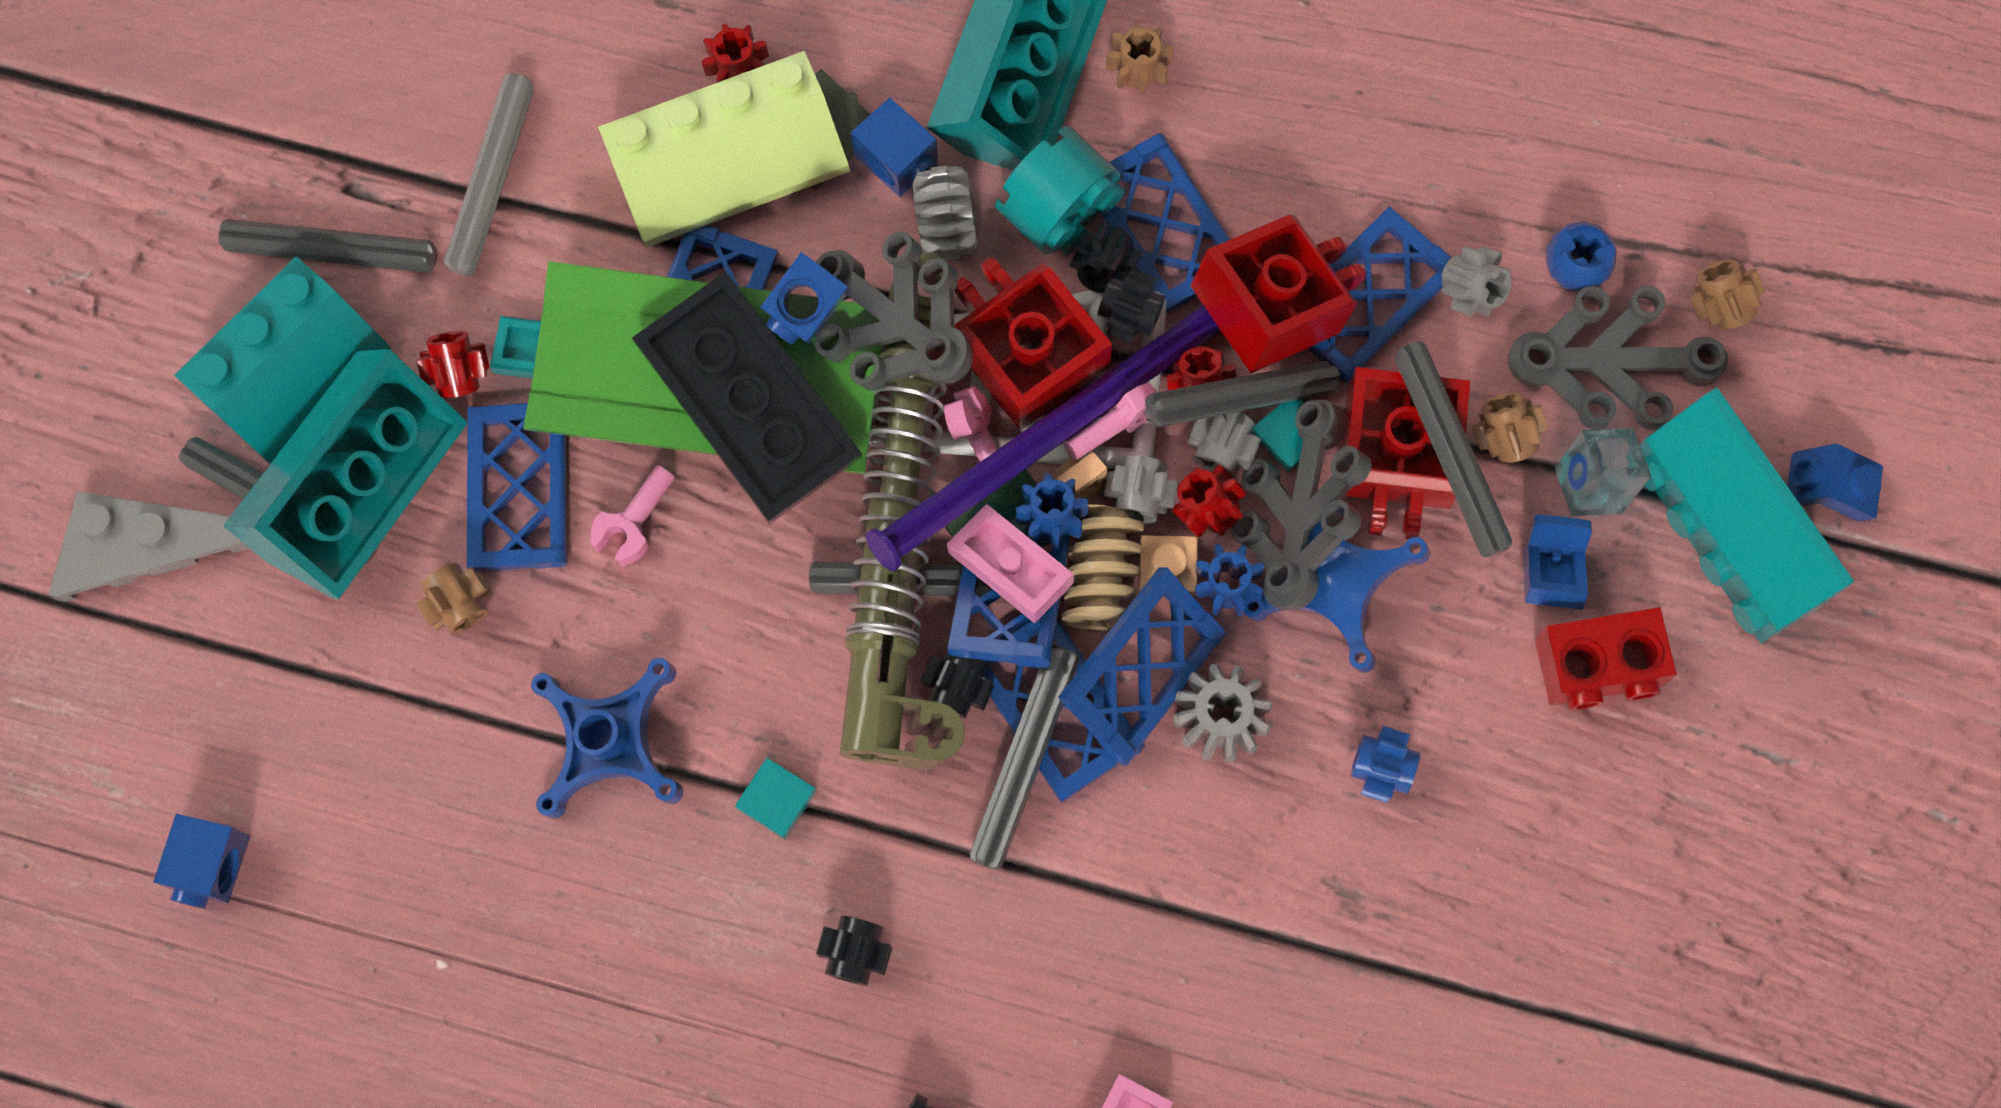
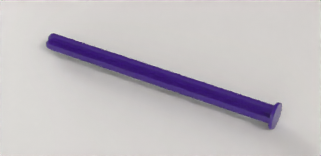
(1038, 440)

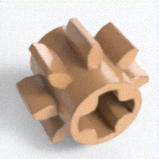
(1139, 57)
(1727, 294)
(1510, 427)
(454, 598)

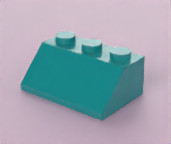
(278, 357)

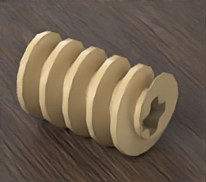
(1101, 568)

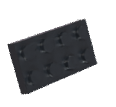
(747, 397)

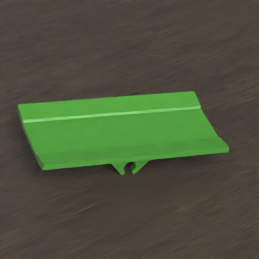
(602, 387)

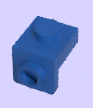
(1836, 480)
(1556, 561)

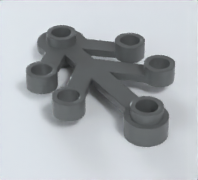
(898, 319)
(1609, 361)
(1291, 572)

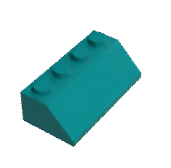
(1014, 76)
(347, 472)
(1741, 518)

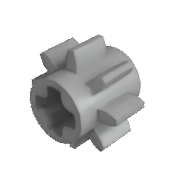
(1476, 281)
(1224, 442)
(1141, 488)

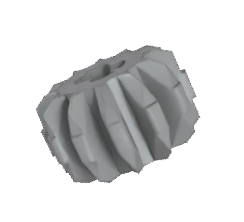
(945, 212)
(1222, 693)

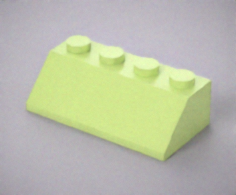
(724, 149)

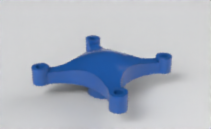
(1346, 587)
(606, 738)

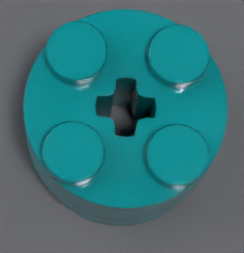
(1060, 192)

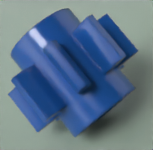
(1050, 497)
(1237, 567)
(1385, 764)

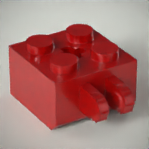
(1276, 291)
(1036, 311)
(1399, 472)

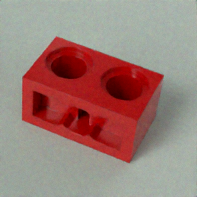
(1601, 646)

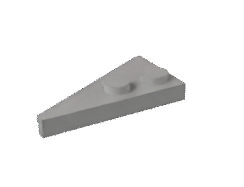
(123, 539)

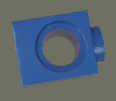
(894, 146)
(803, 273)
(201, 861)

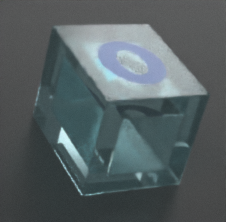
(1602, 472)

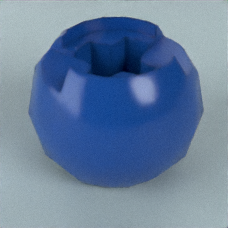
(1583, 239)

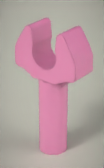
(1126, 415)
(969, 420)
(631, 519)

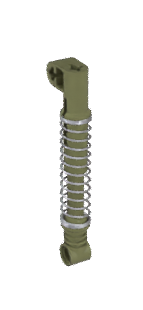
(873, 706)

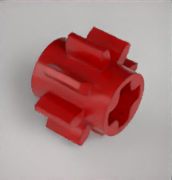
(730, 44)
(453, 364)
(1199, 367)
(1209, 501)

